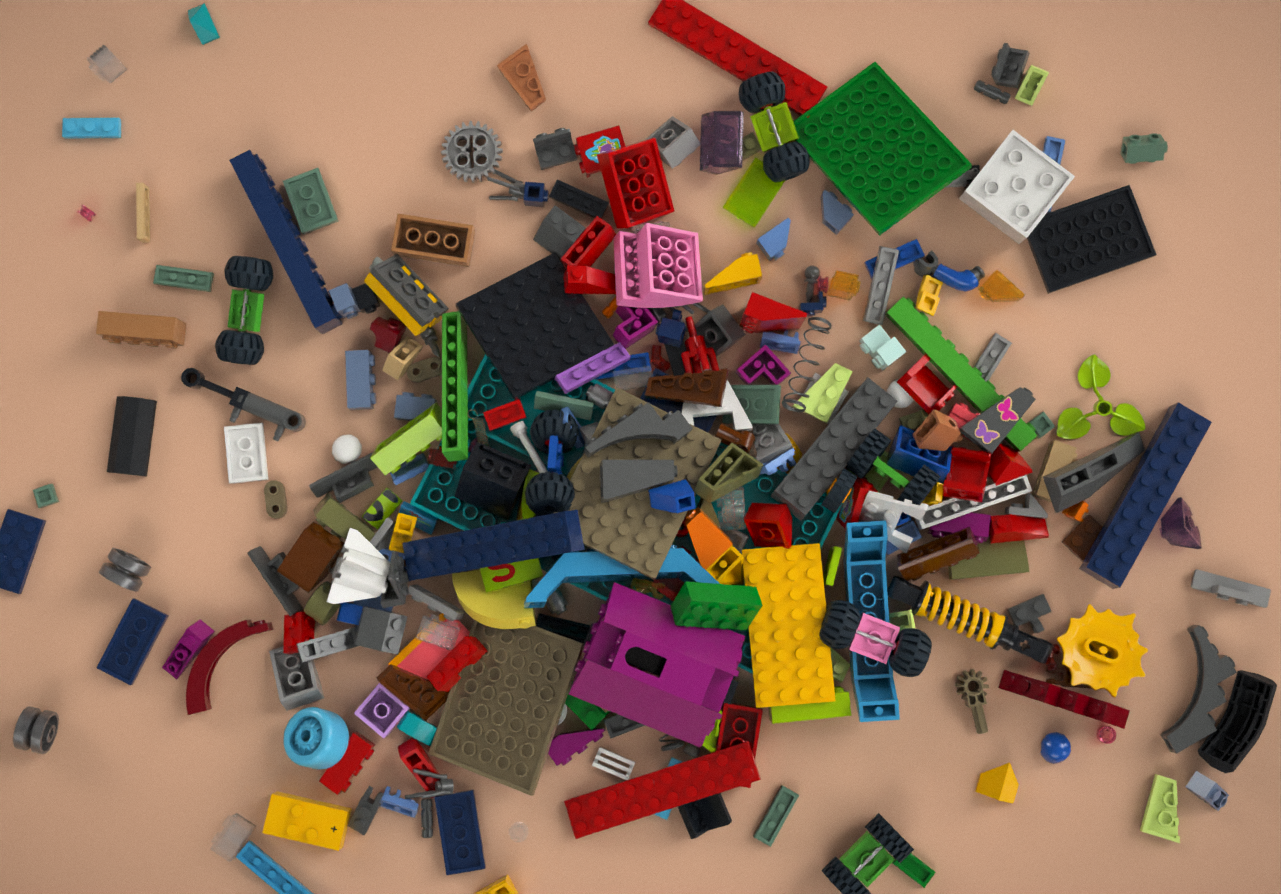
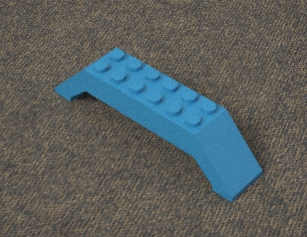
(596, 567)
(867, 591)

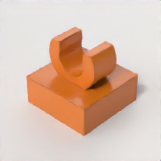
(1076, 511)

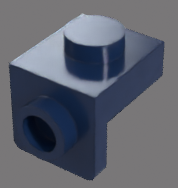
(814, 307)

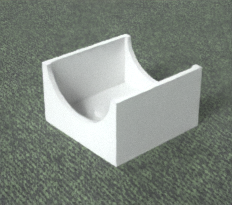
(1016, 187)

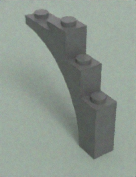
(1212, 669)

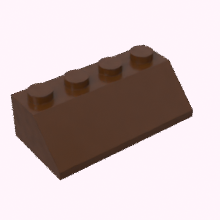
(938, 554)

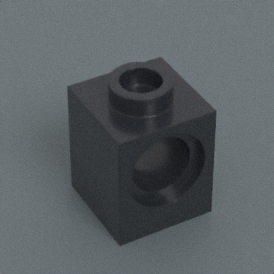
(366, 299)

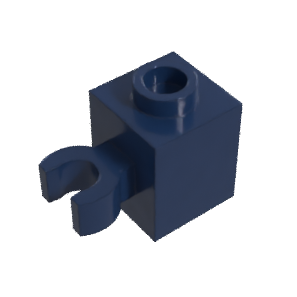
(671, 331)

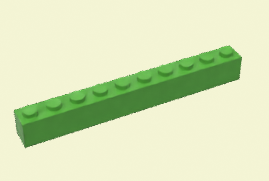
(954, 366)

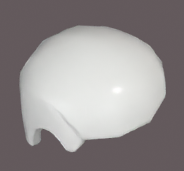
(899, 394)
(346, 449)

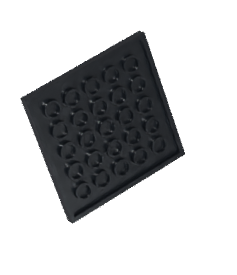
(533, 326)

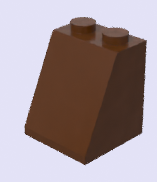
(311, 557)

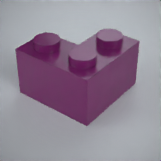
(635, 325)
(763, 363)

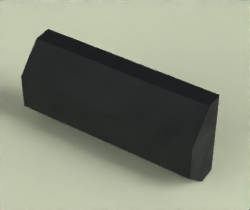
(131, 436)

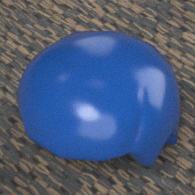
(1055, 747)

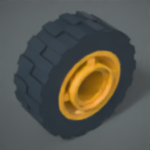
(839, 490)

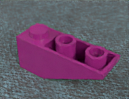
(977, 522)
(188, 648)
(571, 742)

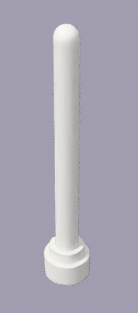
(519, 430)

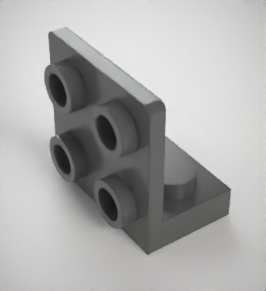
(554, 148)

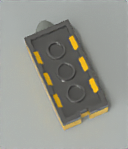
(405, 293)

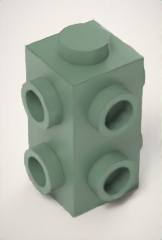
(1143, 148)

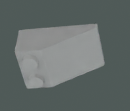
(295, 681)

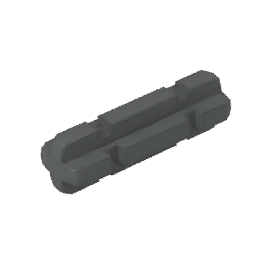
(992, 92)
(426, 818)

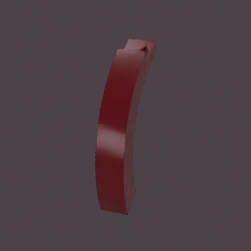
(201, 673)

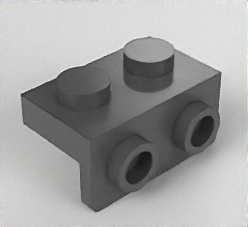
(1009, 66)

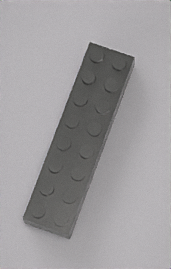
(833, 448)

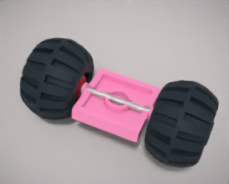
(875, 638)

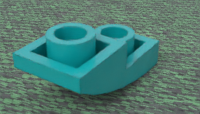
(417, 728)

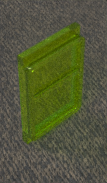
(752, 194)

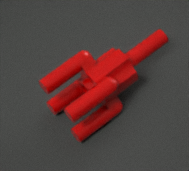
(697, 352)

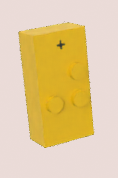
(307, 820)

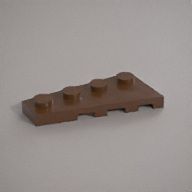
(696, 388)
(413, 690)

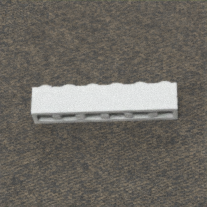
(957, 507)

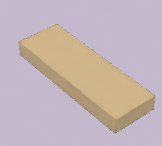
(143, 212)

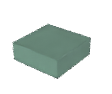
(1042, 424)
(45, 495)

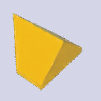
(728, 567)
(998, 783)
(501, 886)

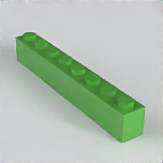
(454, 387)

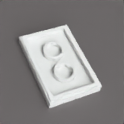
(246, 453)

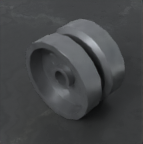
(125, 569)
(36, 730)

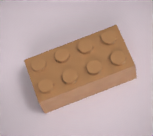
(433, 240)
(141, 328)

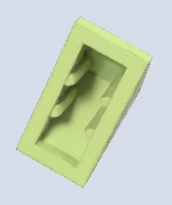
(1031, 85)
(902, 619)

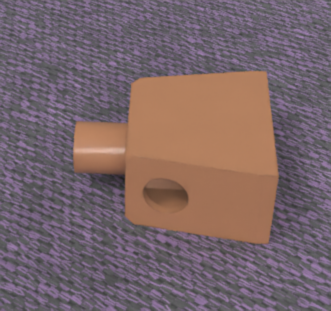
(937, 432)

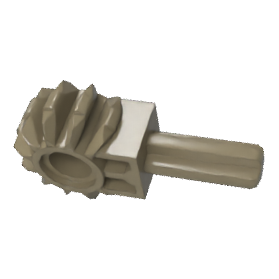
(974, 698)

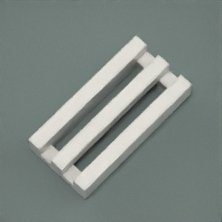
(609, 770)

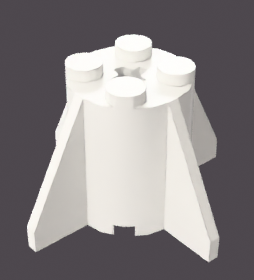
(359, 572)

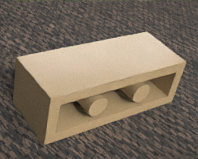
(1056, 457)

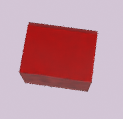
(1007, 465)

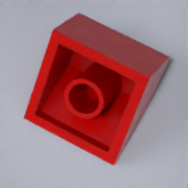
(769, 525)

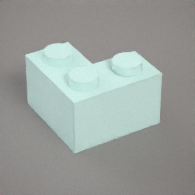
(881, 347)

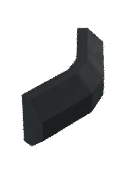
(1241, 723)

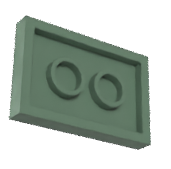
(310, 201)
(759, 403)

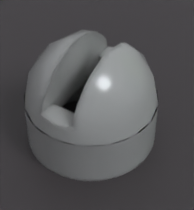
(692, 750)

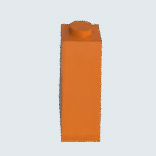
(706, 537)

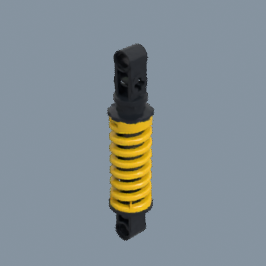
(968, 617)

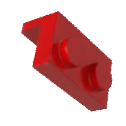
(296, 630)

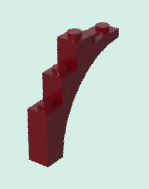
(1064, 699)

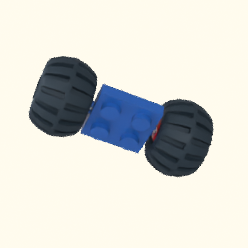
(552, 490)

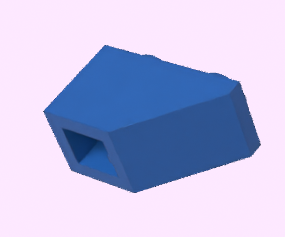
(673, 497)

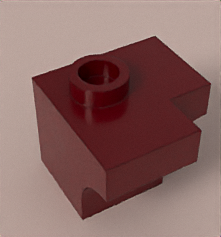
(387, 333)

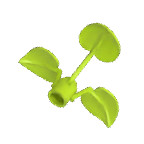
(1125, 419)

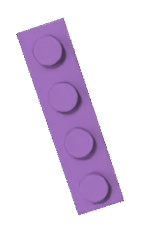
(592, 367)

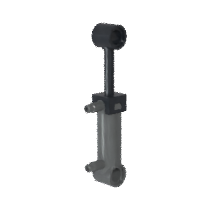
(250, 403)

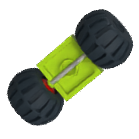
(774, 126)

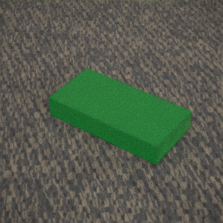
(915, 869)

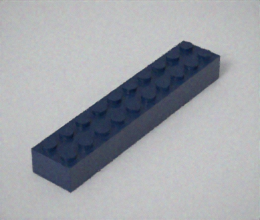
(285, 240)
(1145, 495)
(494, 545)

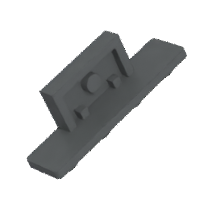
(347, 480)
(280, 585)

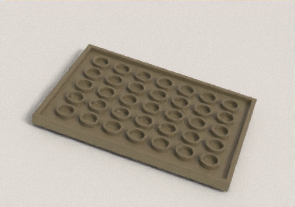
(628, 526)
(508, 705)

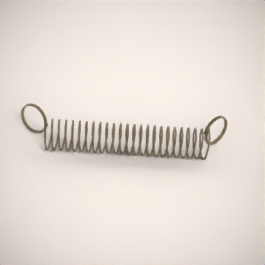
(477, 431)

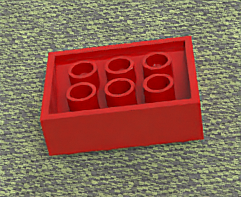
(635, 183)
(770, 316)

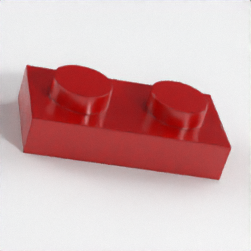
(504, 415)

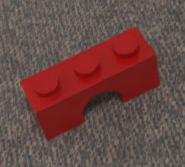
(465, 653)

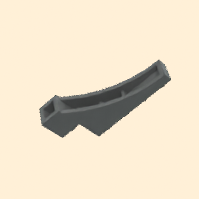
(641, 424)

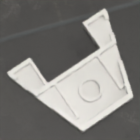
(729, 406)
(884, 508)

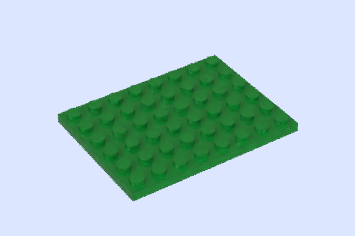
(879, 148)

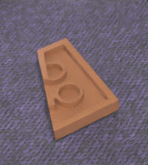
(523, 78)

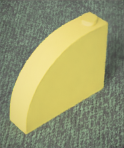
(496, 608)

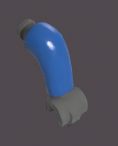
(961, 281)

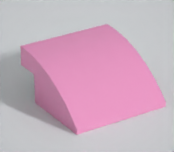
(657, 267)

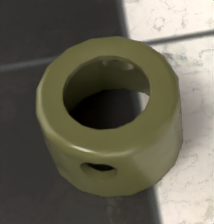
(317, 606)

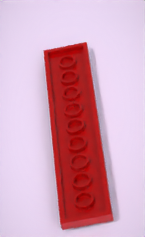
(733, 51)
(662, 790)

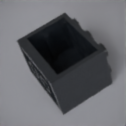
(492, 480)

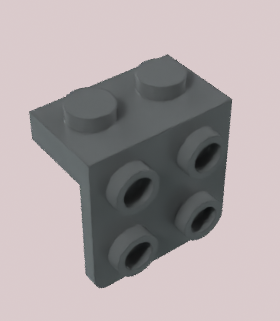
(397, 583)

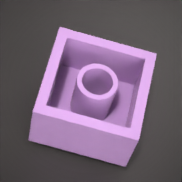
(382, 710)

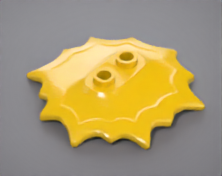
(1105, 634)

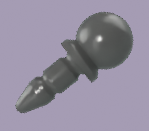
(811, 273)
(430, 339)

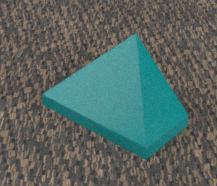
(203, 24)

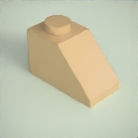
(402, 357)

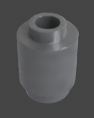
(599, 396)
(556, 602)

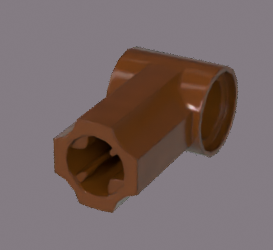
(742, 439)

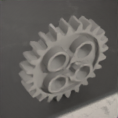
(455, 153)

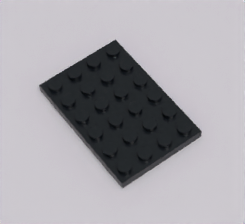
(1090, 239)

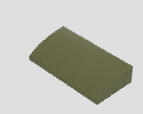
(993, 560)

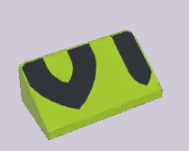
(382, 508)

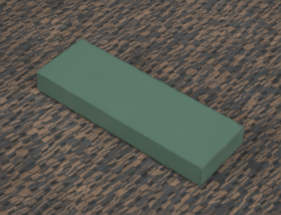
(183, 278)
(579, 408)
(776, 815)

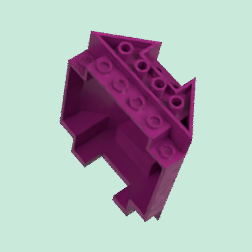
(693, 679)

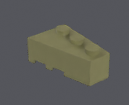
(727, 473)
(339, 519)

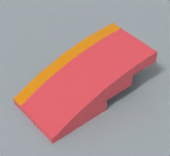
(423, 657)

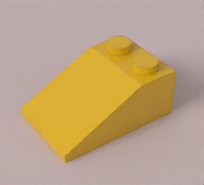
(740, 273)

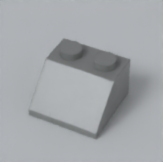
(675, 141)

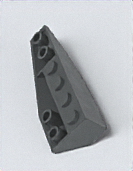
(1087, 475)

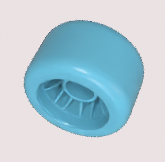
(316, 738)

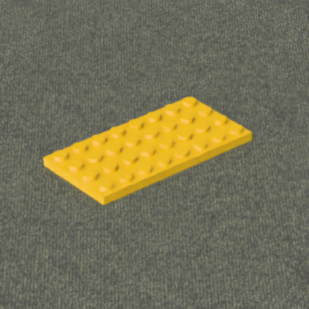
(784, 636)

